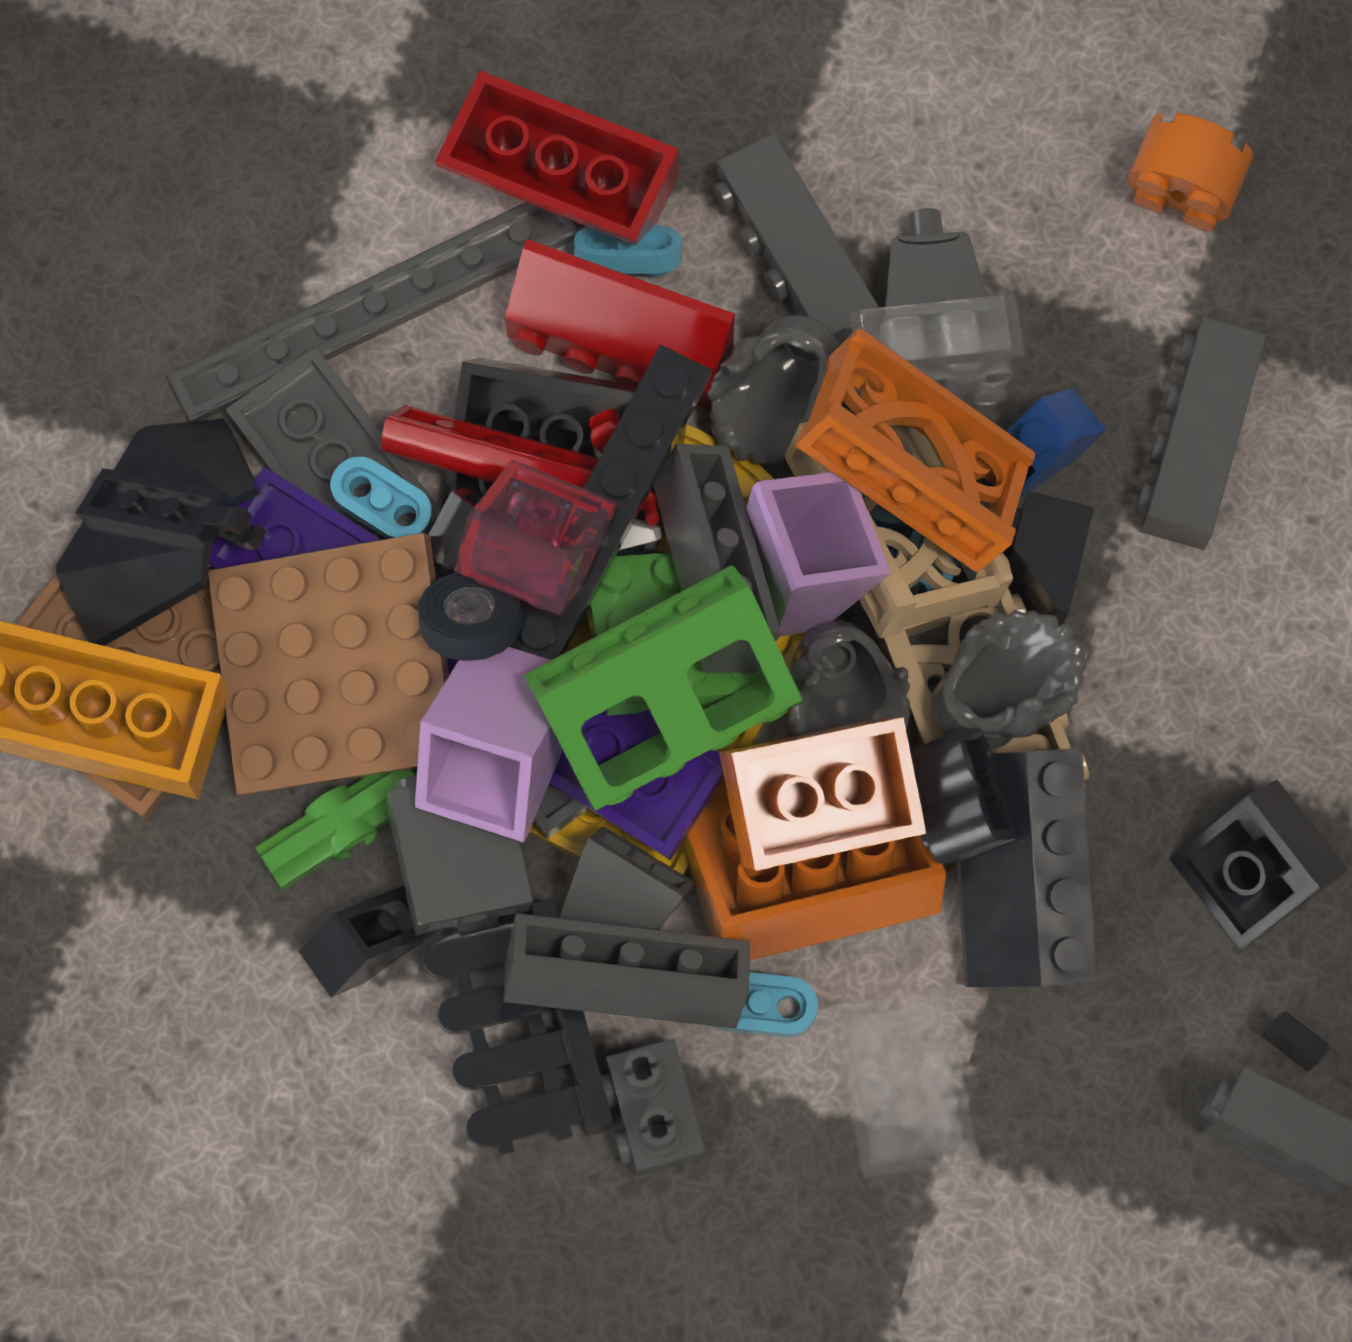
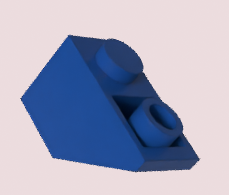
(1058, 432)

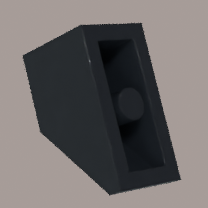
(362, 941)

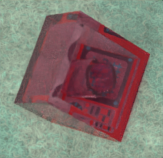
(534, 537)

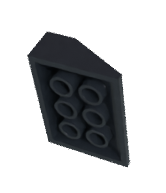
(539, 407)

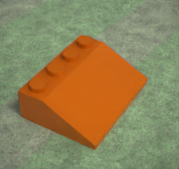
(808, 898)

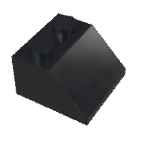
(1048, 552)
(1258, 863)

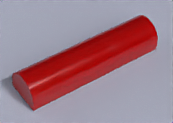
(475, 448)

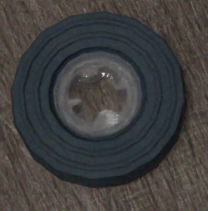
(468, 618)

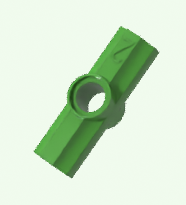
(330, 828)

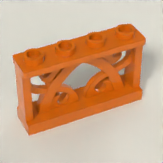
(872, 459)

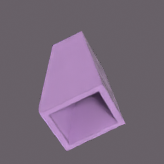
(814, 547)
(487, 747)

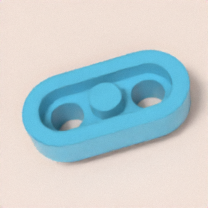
(653, 255)
(385, 502)
(761, 1012)

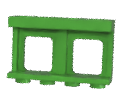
(651, 660)

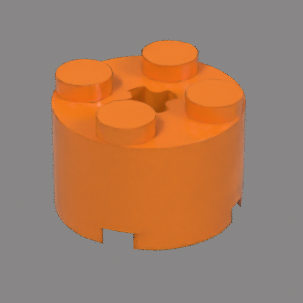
(1189, 169)

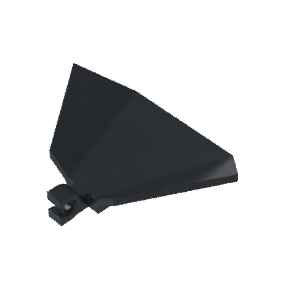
(154, 525)

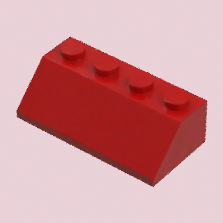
(560, 158)
(609, 318)

